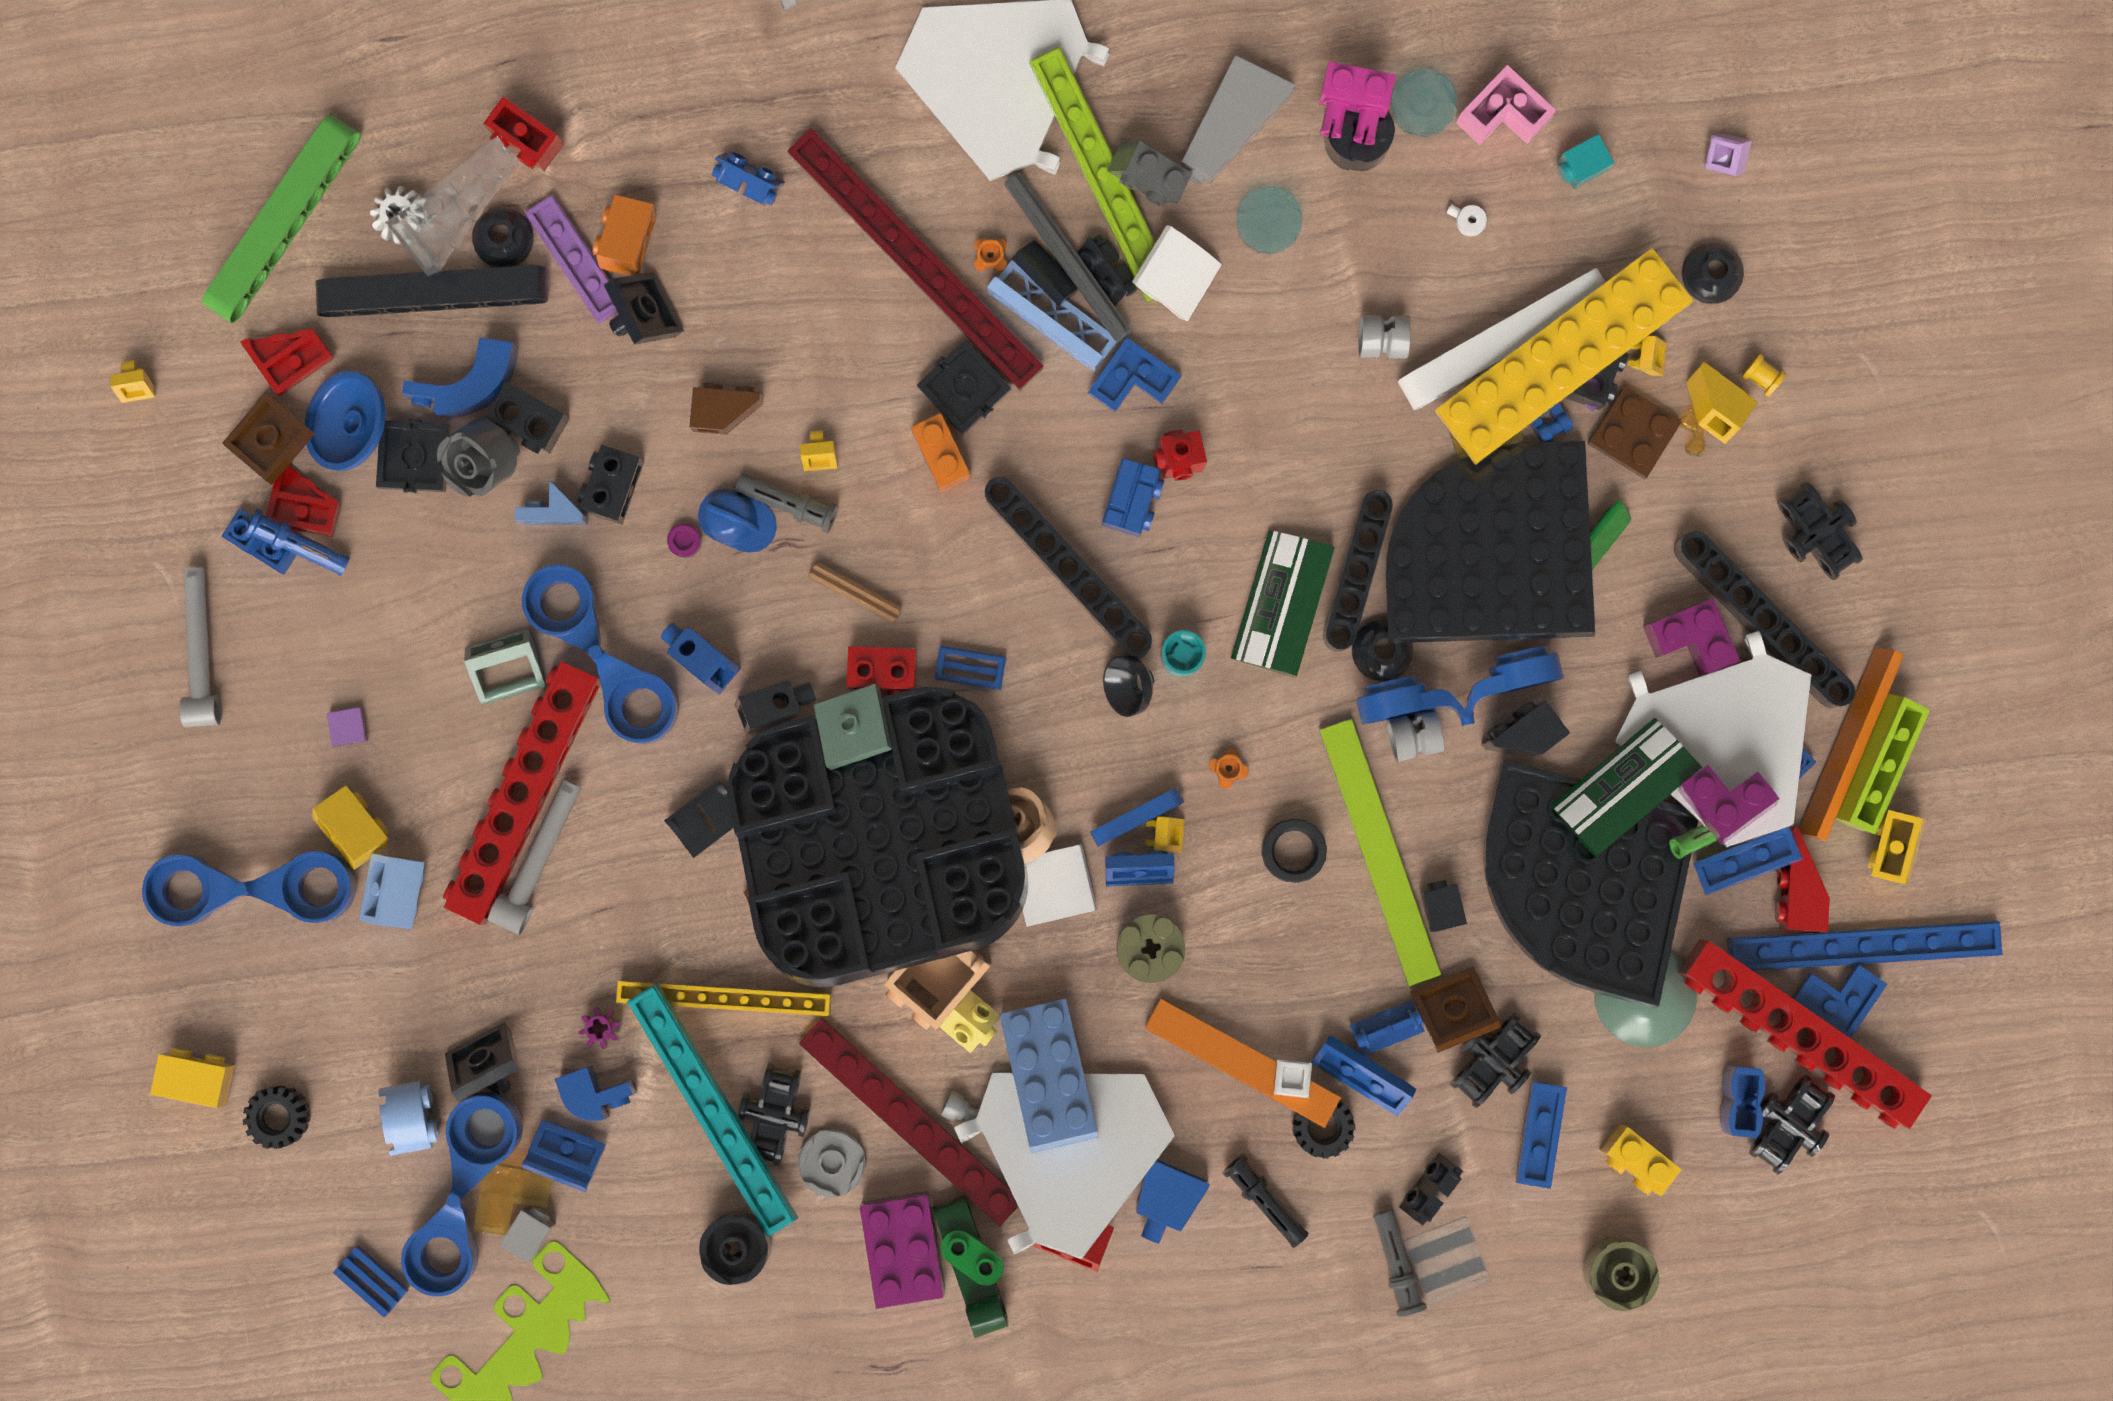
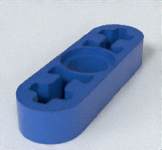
(1137, 816)

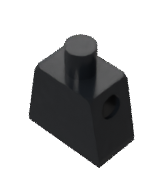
(759, 712)

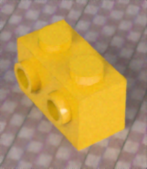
(350, 826)
(1897, 847)
(192, 1078)
(1646, 1164)

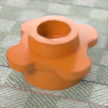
(983, 247)
(1219, 767)

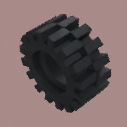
(256, 1117)
(1330, 1146)

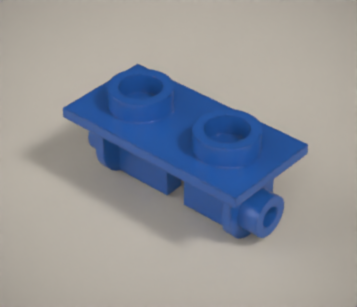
(736, 170)
(1387, 1028)

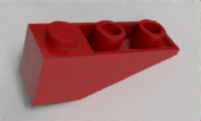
(1803, 894)

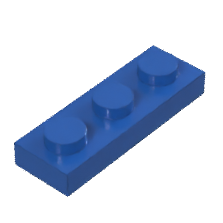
(1748, 860)
(1363, 1075)
(1541, 1134)

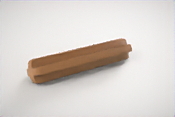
(855, 592)

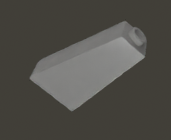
(1235, 116)

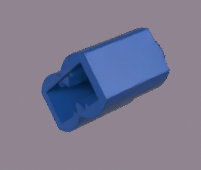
(1741, 1109)

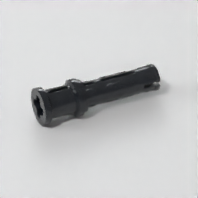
(1255, 1188)

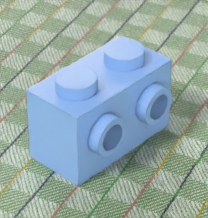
(392, 891)

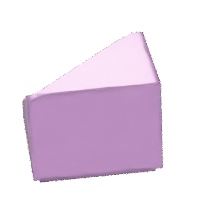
(1728, 154)

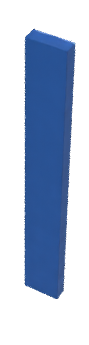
(1867, 946)

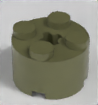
(1167, 958)
(1621, 1292)

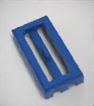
(999, 672)
(360, 1290)

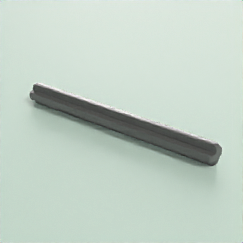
(1067, 257)

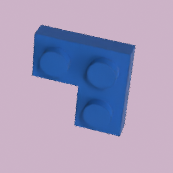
(1131, 368)
(1845, 1007)

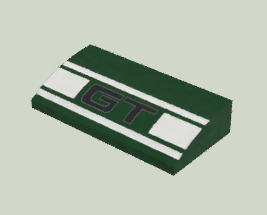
(1282, 603)
(1625, 787)

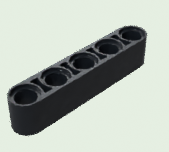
(1368, 558)

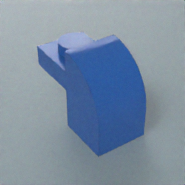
(585, 1099)

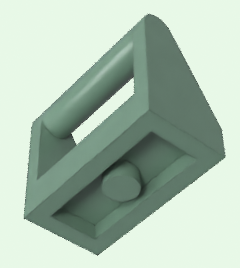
(499, 651)

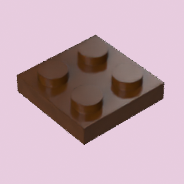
(1634, 432)
(268, 438)
(1455, 1009)

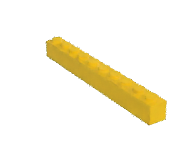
(733, 998)

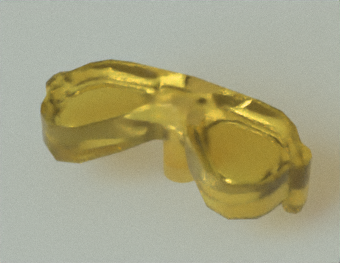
(1696, 445)

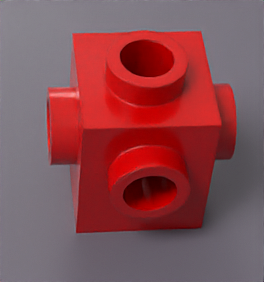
(1180, 454)

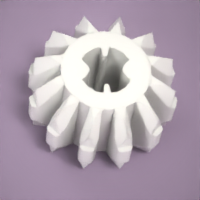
(389, 208)

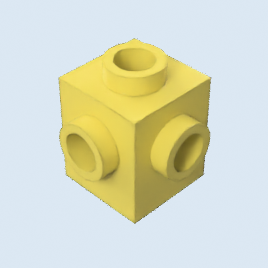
(971, 1022)

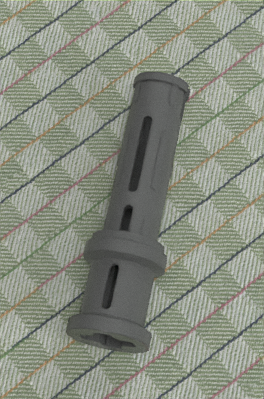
(801, 512)
(1398, 1282)

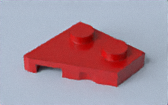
(288, 357)
(302, 504)

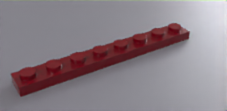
(910, 1121)

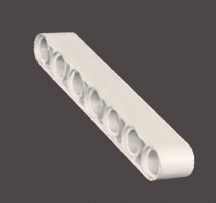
(1493, 344)

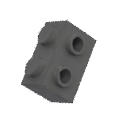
(1149, 172)

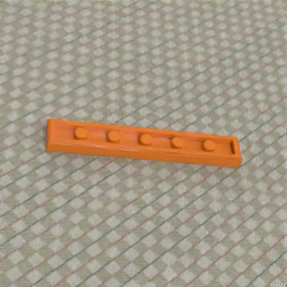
(1851, 743)
(1236, 1060)

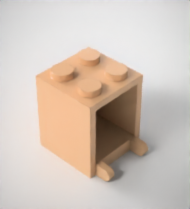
(944, 978)

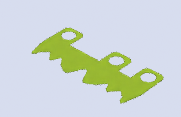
(539, 1327)

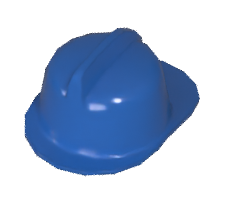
(737, 521)

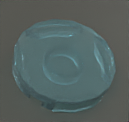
(1423, 103)
(1269, 220)

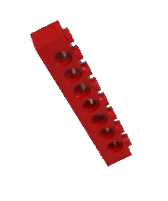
(525, 812)
(1906, 1097)

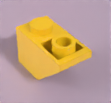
(1718, 402)

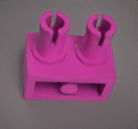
(1356, 91)

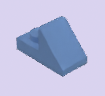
(560, 511)

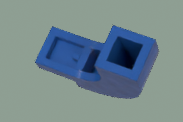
(492, 368)

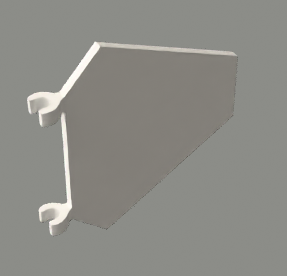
(979, 81)
(1738, 725)
(1081, 1186)

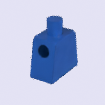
(699, 657)
(1168, 1199)

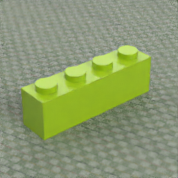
(1882, 763)

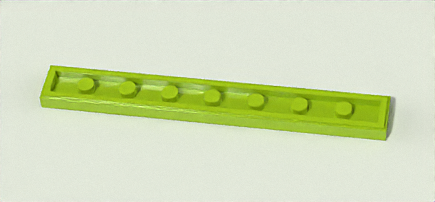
(1094, 158)
(1379, 852)

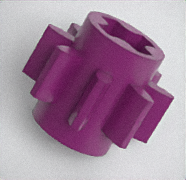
(596, 1036)

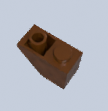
(720, 409)

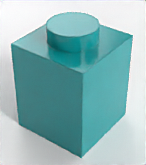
(1585, 162)

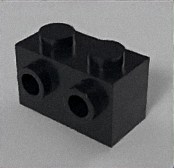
(610, 484)

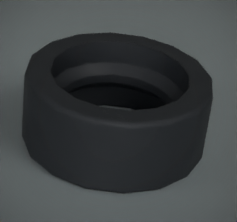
(1314, 835)

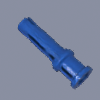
(336, 561)

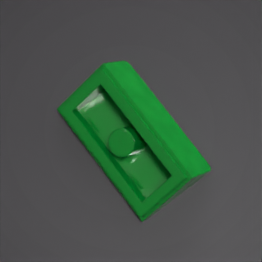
(1608, 530)

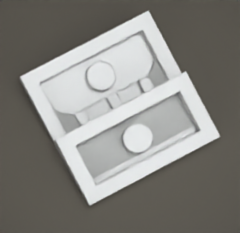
(1177, 273)
(1058, 886)

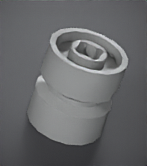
(1384, 336)
(1415, 735)

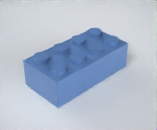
(1048, 1076)

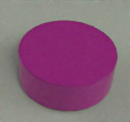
(684, 540)

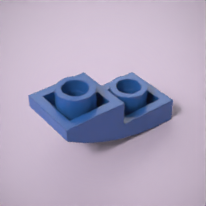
(259, 549)

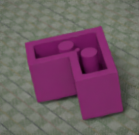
(1698, 629)
(1724, 810)

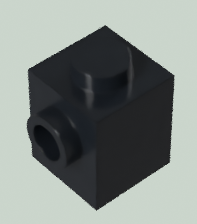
(1443, 906)

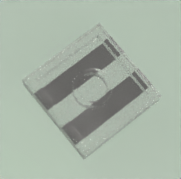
(1447, 1260)

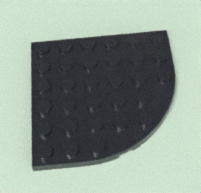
(1495, 550)
(1580, 916)

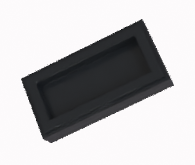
(1045, 272)

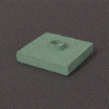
(852, 727)

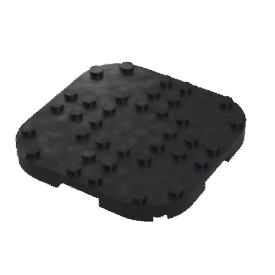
(881, 855)

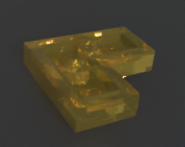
(501, 1189)

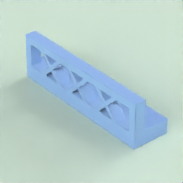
(1045, 324)

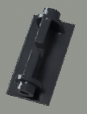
(1098, 257)
(1421, 1200)

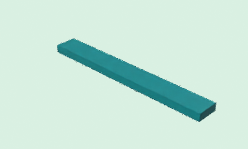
(712, 1109)

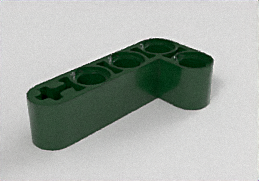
(983, 1302)

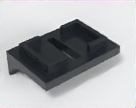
(691, 827)

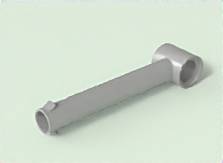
(201, 706)
(511, 910)

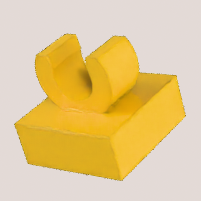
(1652, 356)
(132, 383)
(818, 453)
(1168, 834)

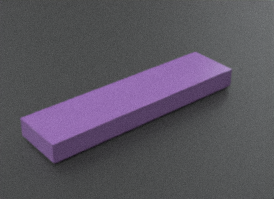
(572, 256)

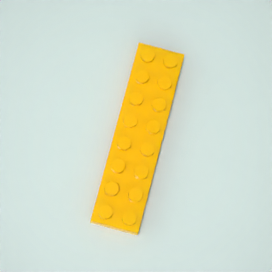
(1564, 356)

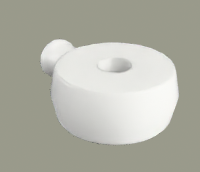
(1462, 216)

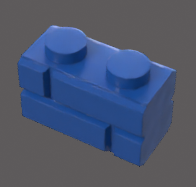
(1131, 498)

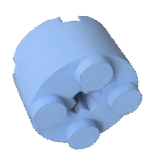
(407, 1117)

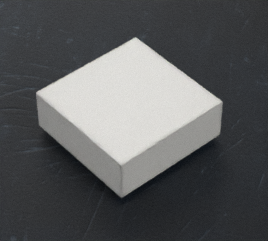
(1293, 1078)

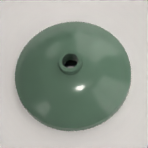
(1646, 1025)

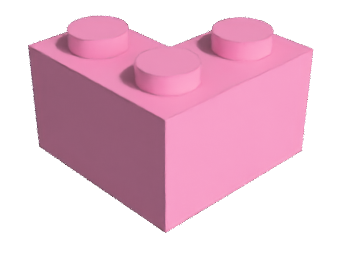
(1507, 101)

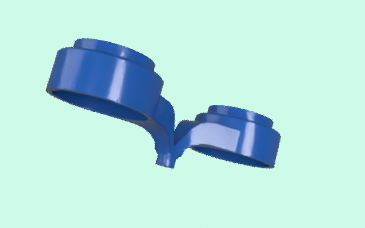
(582, 630)
(1511, 673)
(279, 888)
(469, 1164)

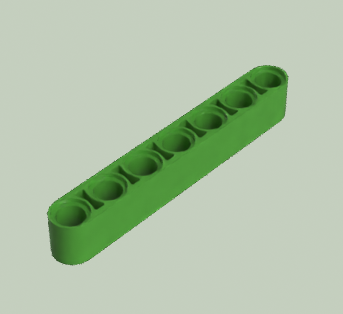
(281, 218)

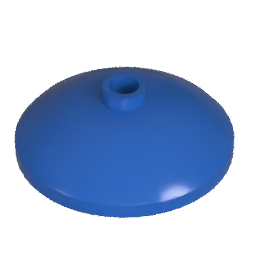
(346, 420)

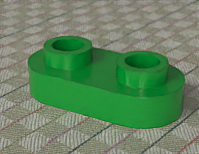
(972, 1257)

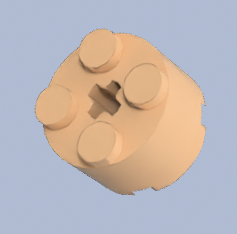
(1036, 822)

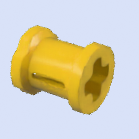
(1764, 375)

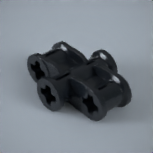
(1826, 540)
(1487, 1070)
(775, 1101)
(1785, 1134)

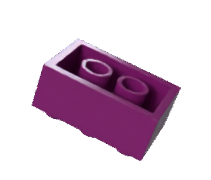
(902, 1249)

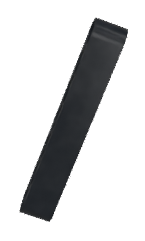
(431, 293)
(1061, 552)
(1747, 615)

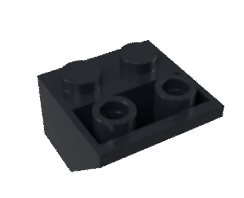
(1530, 733)

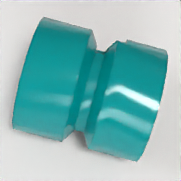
(1183, 653)

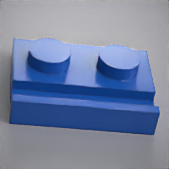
(1132, 870)
(563, 1156)

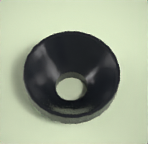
(511, 251)
(1701, 284)
(1369, 663)
(1122, 686)

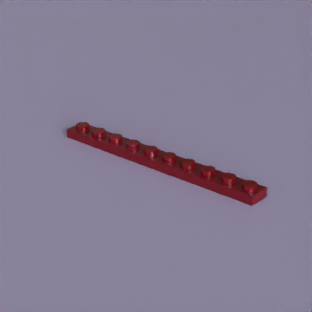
(915, 259)

